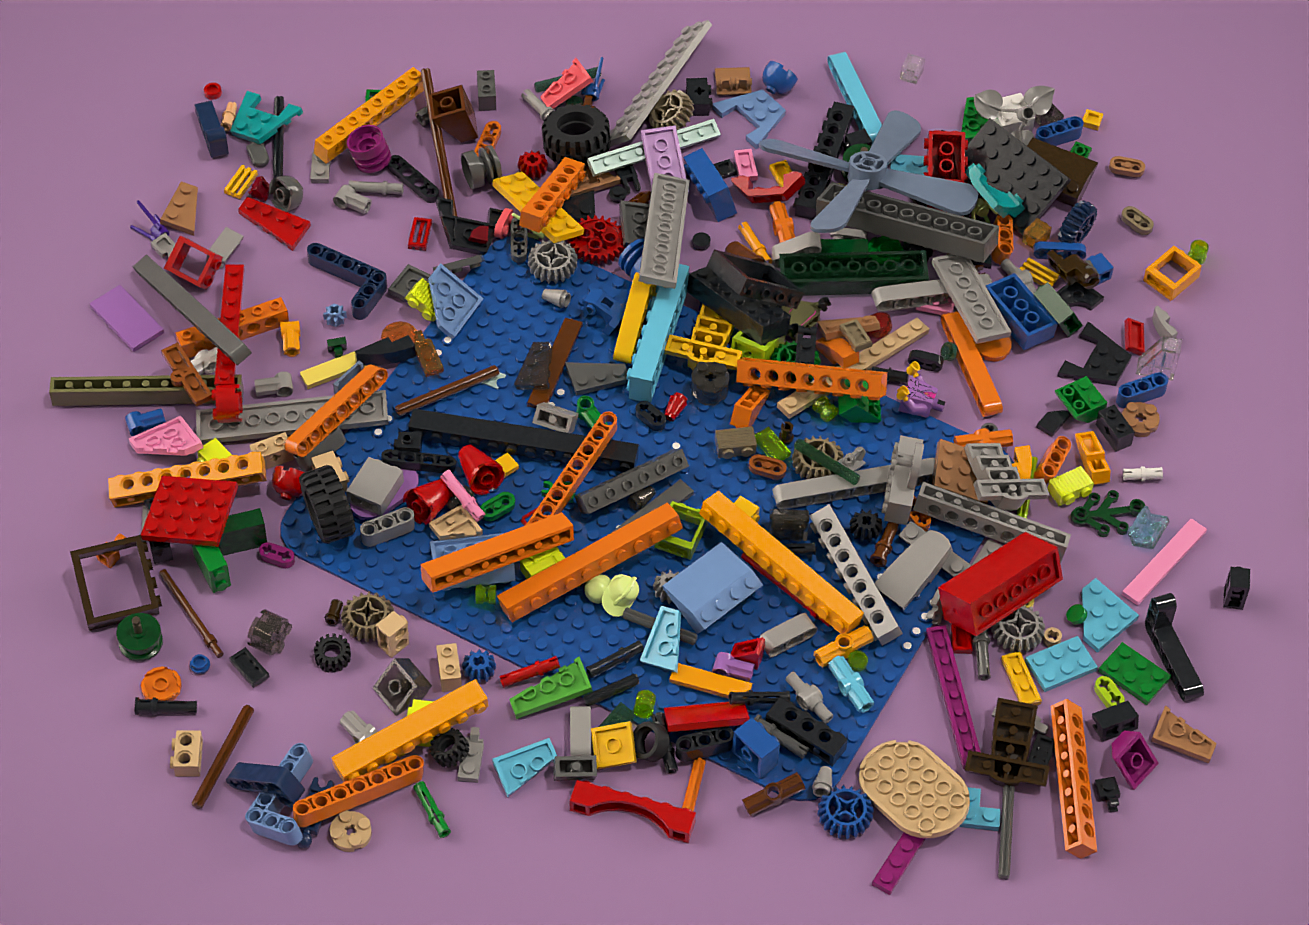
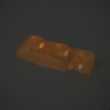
(427, 355)

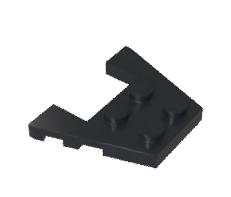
(459, 229)
(1105, 362)

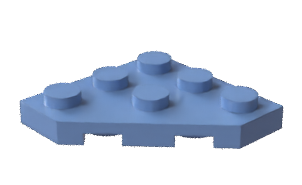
(451, 300)

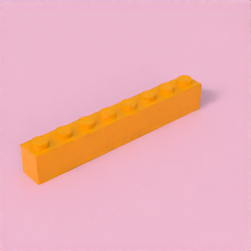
(411, 731)

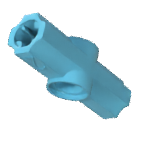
(851, 684)

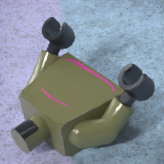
(806, 315)

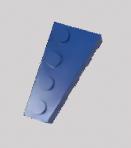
(710, 184)

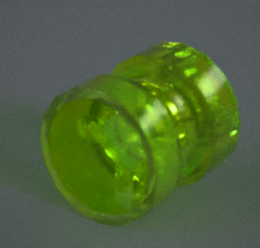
(1198, 251)
(825, 408)
(481, 594)
(644, 704)

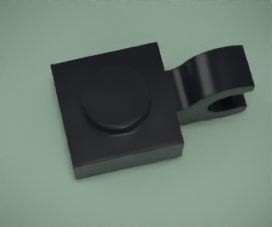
(1108, 790)

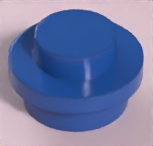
(199, 664)

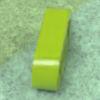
(1111, 693)

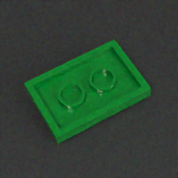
(1134, 673)

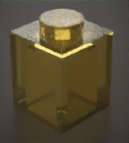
(1036, 232)

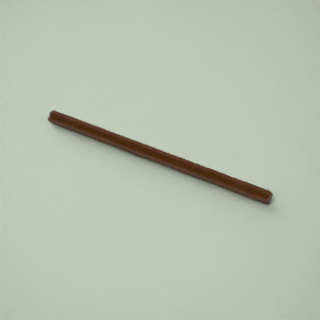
(438, 142)

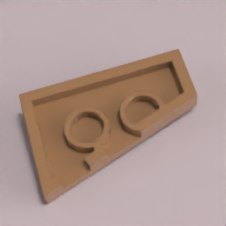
(831, 328)

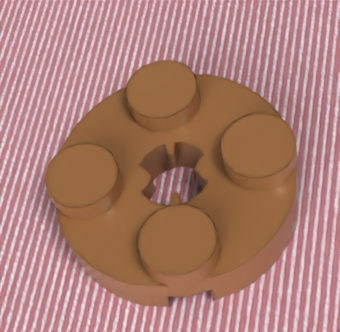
(1145, 411)

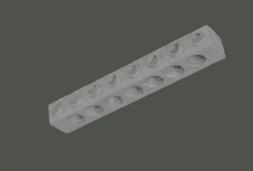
(984, 518)
(888, 628)

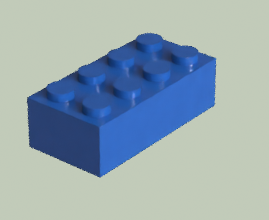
(1022, 311)

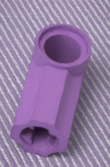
(730, 667)

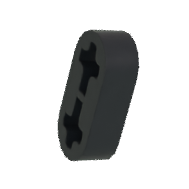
(926, 360)
(651, 415)

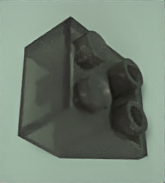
(788, 524)

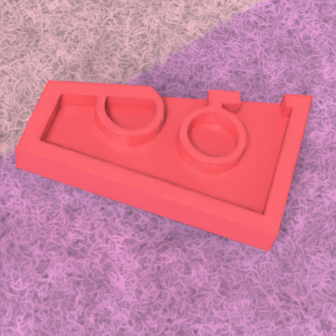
(569, 84)

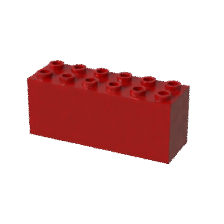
(1000, 583)

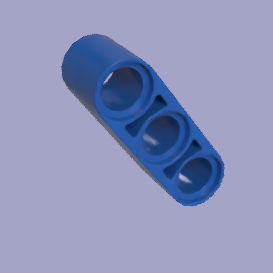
(1061, 131)
(1142, 389)

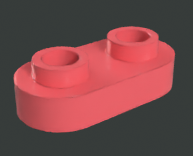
(503, 223)

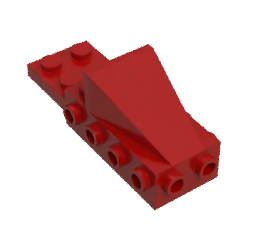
(946, 156)

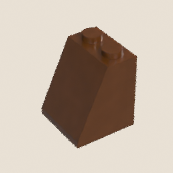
(454, 113)

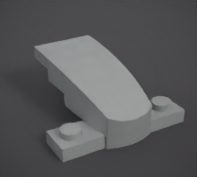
(999, 480)
(918, 565)

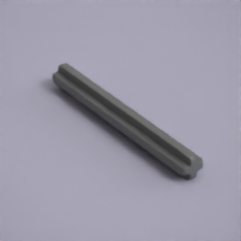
(1006, 832)

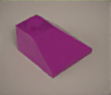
(1133, 757)

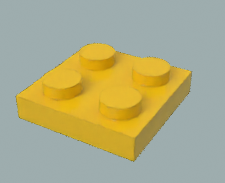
(613, 745)

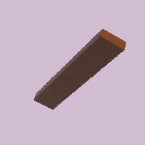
(561, 351)

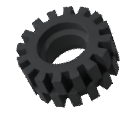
(332, 643)
(455, 753)

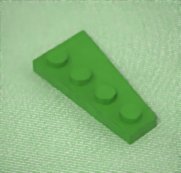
(553, 690)

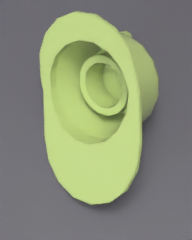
(620, 594)

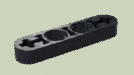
(416, 176)
(445, 461)

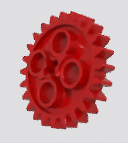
(599, 241)

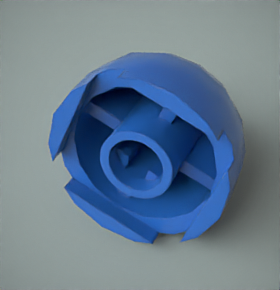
(777, 79)

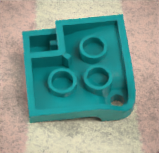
(1001, 202)

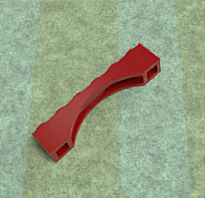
(594, 799)

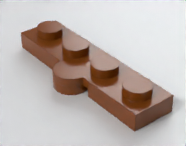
(186, 375)

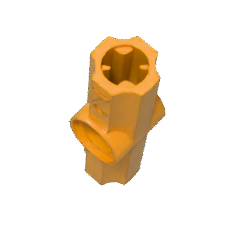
(853, 641)

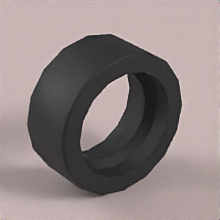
(661, 741)

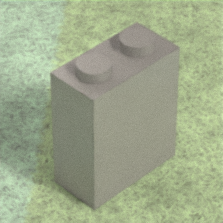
(375, 486)

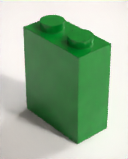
(212, 566)

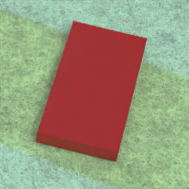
(705, 716)

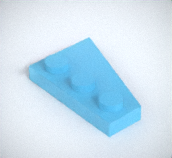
(663, 641)
(523, 764)

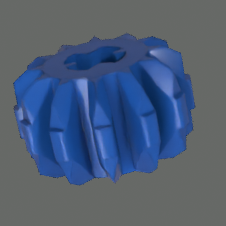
(479, 666)

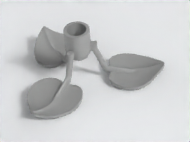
(1038, 100)

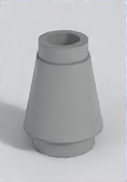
(557, 297)
(823, 782)

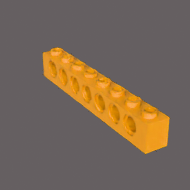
(370, 113)
(139, 480)

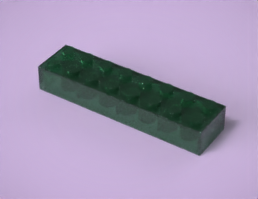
(852, 271)

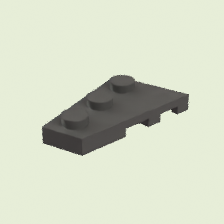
(595, 376)

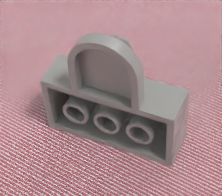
(902, 479)

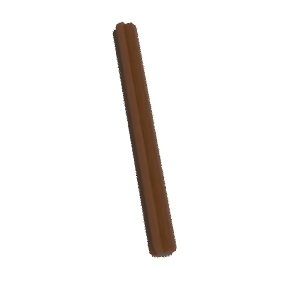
(447, 390)
(222, 756)

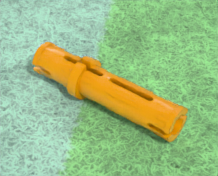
(753, 241)

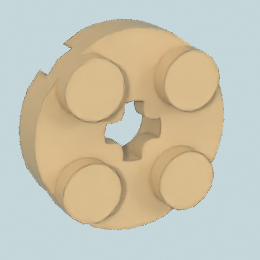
(349, 820)

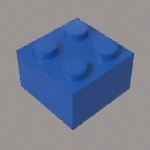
(756, 747)

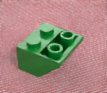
(1082, 399)
(859, 409)

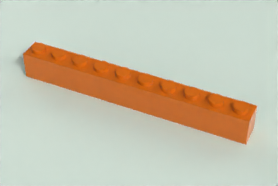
(589, 562)

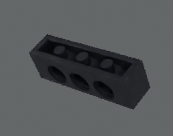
(826, 751)

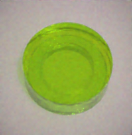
(858, 660)

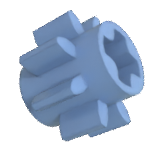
(334, 315)

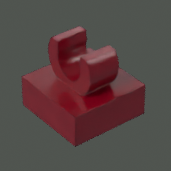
(260, 189)

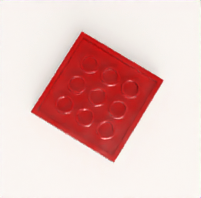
(189, 511)

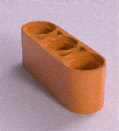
(1005, 239)
(1053, 459)

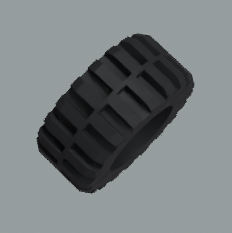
(575, 133)
(327, 504)

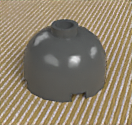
(286, 193)

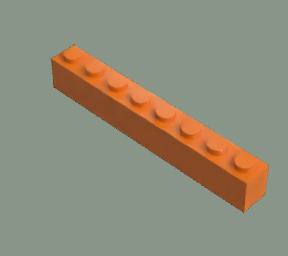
(497, 552)

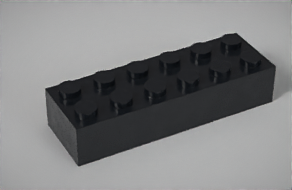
(753, 317)

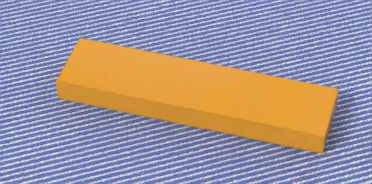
(708, 681)

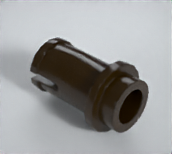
(786, 434)
(332, 616)

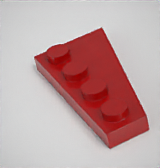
(281, 224)

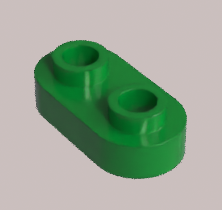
(496, 506)

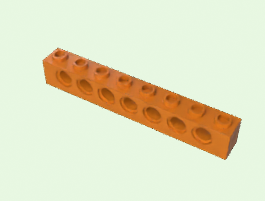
(876, 380)
(1073, 779)

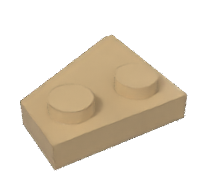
(455, 524)

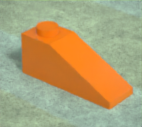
(749, 406)

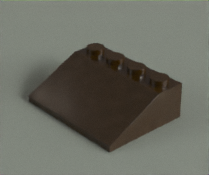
(1075, 167)

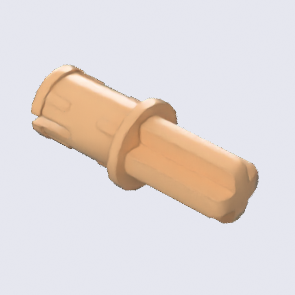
(229, 116)

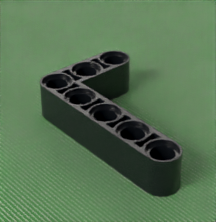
(1169, 648)

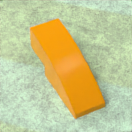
(1093, 457)
(1023, 461)

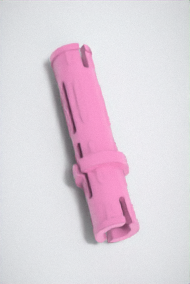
(468, 502)

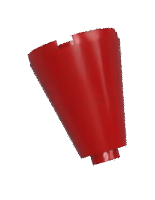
(480, 470)
(427, 500)

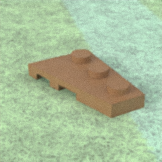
(182, 209)
(1179, 736)

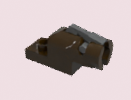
(1074, 269)

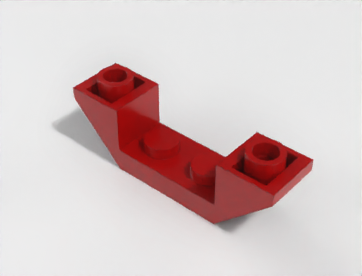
(791, 184)

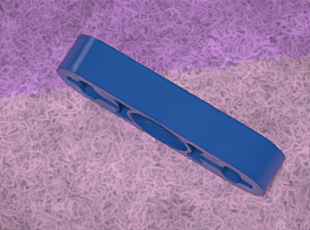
(1041, 249)

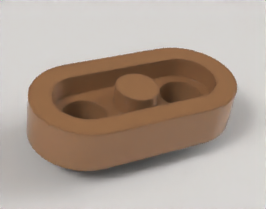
(1127, 166)

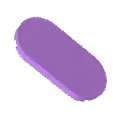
(410, 481)

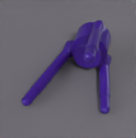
(156, 230)

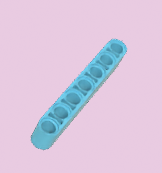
(854, 93)

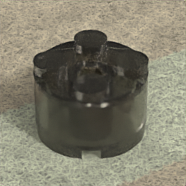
(710, 382)
(269, 632)

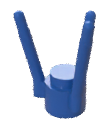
(593, 89)

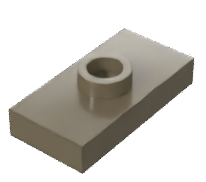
(856, 335)

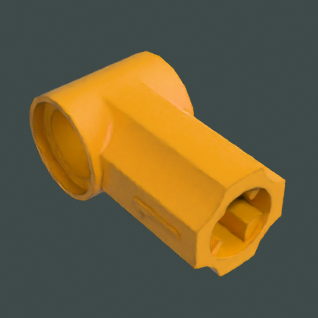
(290, 334)

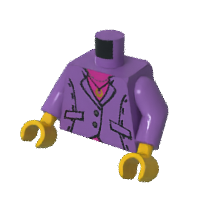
(918, 396)

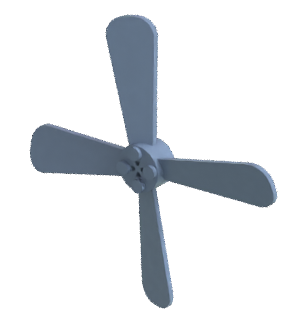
(869, 172)

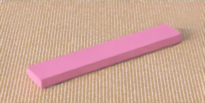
(1164, 562)

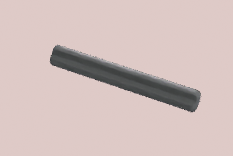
(648, 621)

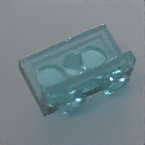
(1147, 529)

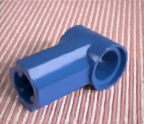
(140, 422)

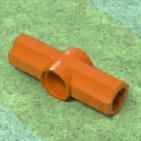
(782, 224)
(983, 435)

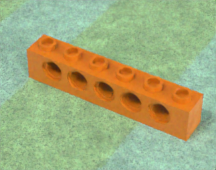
(552, 194)
(252, 322)

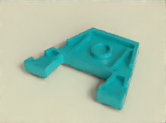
(257, 124)

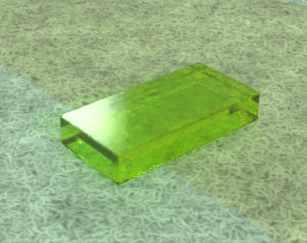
(772, 444)

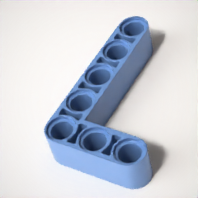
(264, 812)

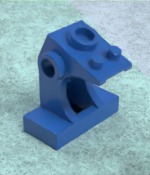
(592, 305)

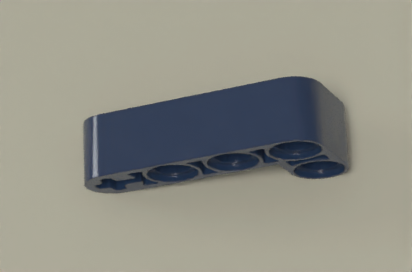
(211, 129)
(267, 779)

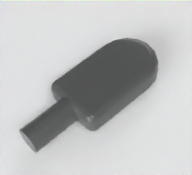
(258, 154)

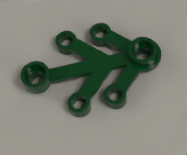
(1105, 513)

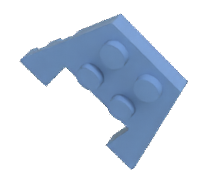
(758, 109)

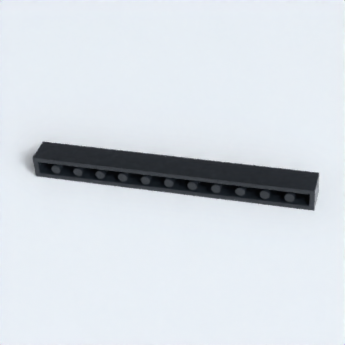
(517, 439)

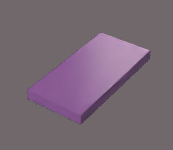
(126, 318)

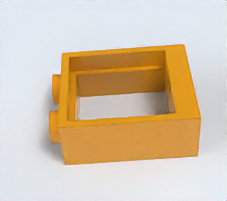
(1169, 288)

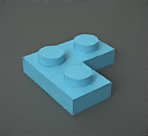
(978, 816)

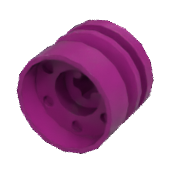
(369, 148)

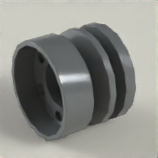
(483, 166)

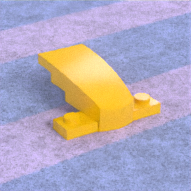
(707, 342)

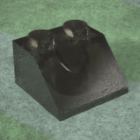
(401, 684)

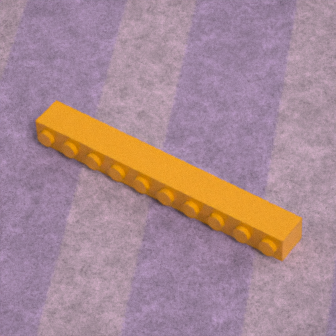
(781, 563)

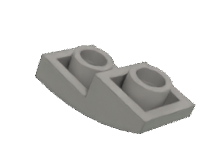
(1161, 323)

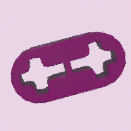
(277, 555)

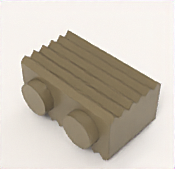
(735, 442)

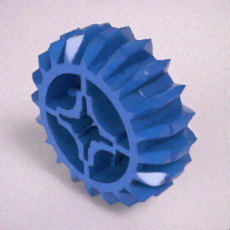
(845, 819)

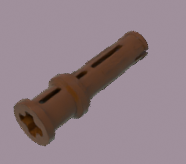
(883, 547)

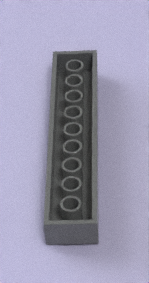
(918, 224)

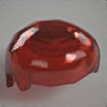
(885, 326)

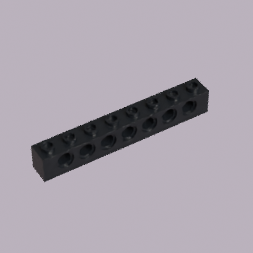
(830, 144)

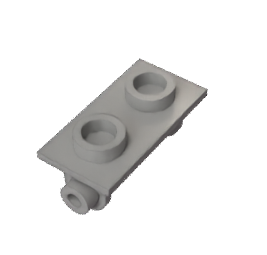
(855, 459)

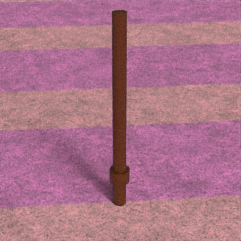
(209, 639)

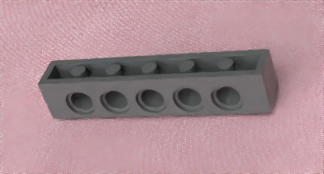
(631, 481)

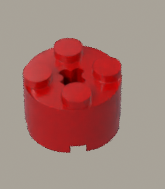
(228, 403)

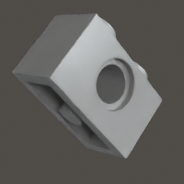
(555, 418)

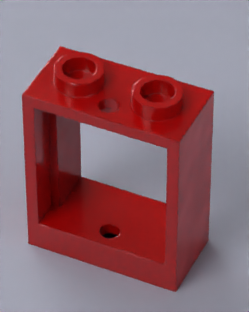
(179, 254)

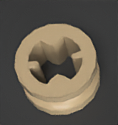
(1054, 632)

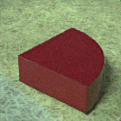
(479, 235)

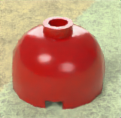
(287, 482)

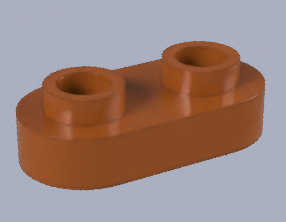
(768, 466)

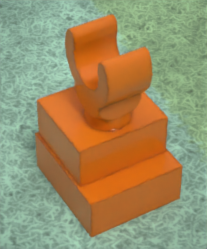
(111, 558)

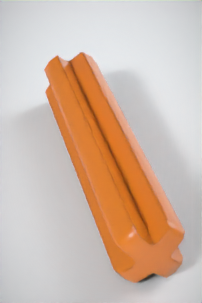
(694, 784)

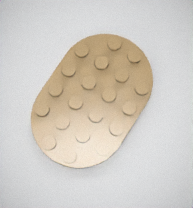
(914, 789)

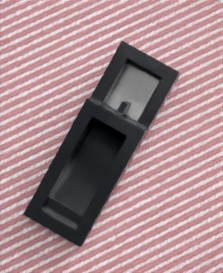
(386, 352)

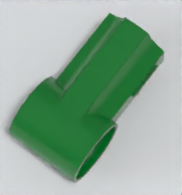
(589, 413)

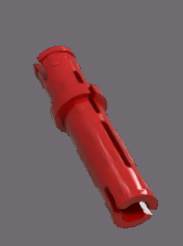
(525, 673)

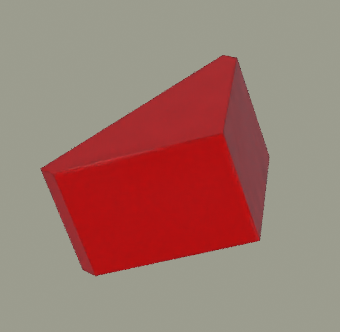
(749, 651)

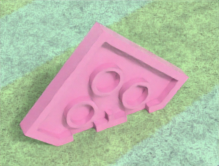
(168, 438)

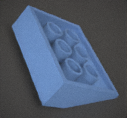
(501, 575)
(711, 587)

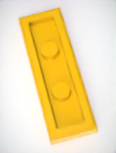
(1020, 678)

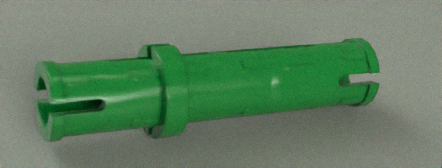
(441, 827)

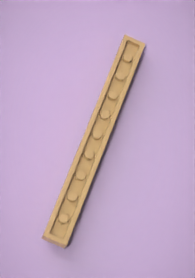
(868, 357)

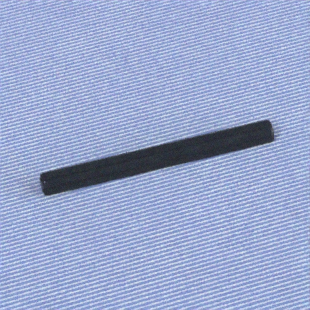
(278, 140)

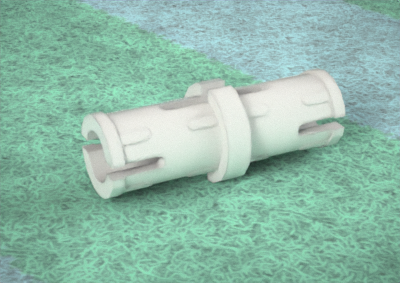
(1142, 474)

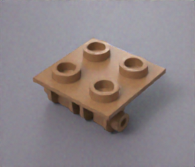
(733, 81)

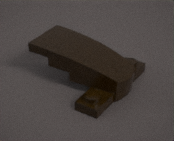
(1010, 747)

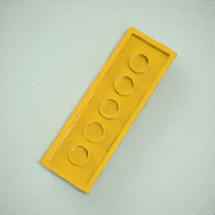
(520, 189)

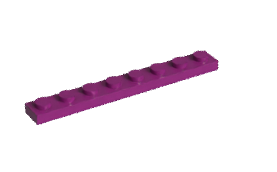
(952, 691)

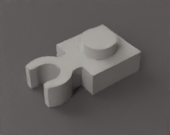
(163, 245)
(936, 612)

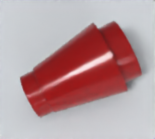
(675, 405)

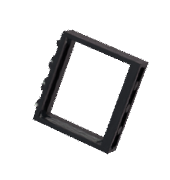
(748, 273)

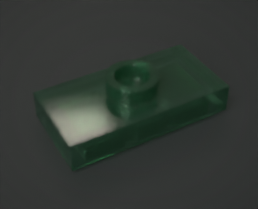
(619, 715)

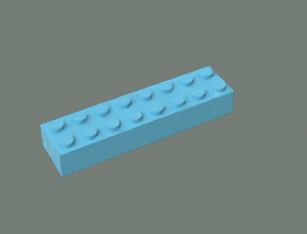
(651, 348)

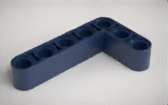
(370, 279)

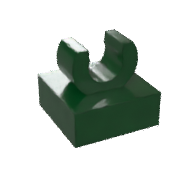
(337, 345)

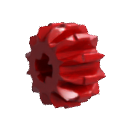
(533, 164)

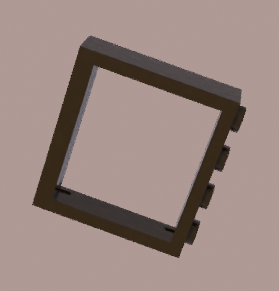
(115, 618)

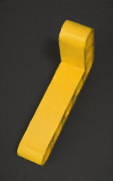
(633, 319)

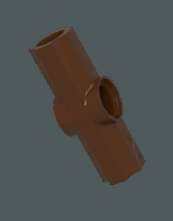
(786, 787)

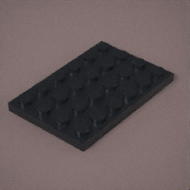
(1015, 169)

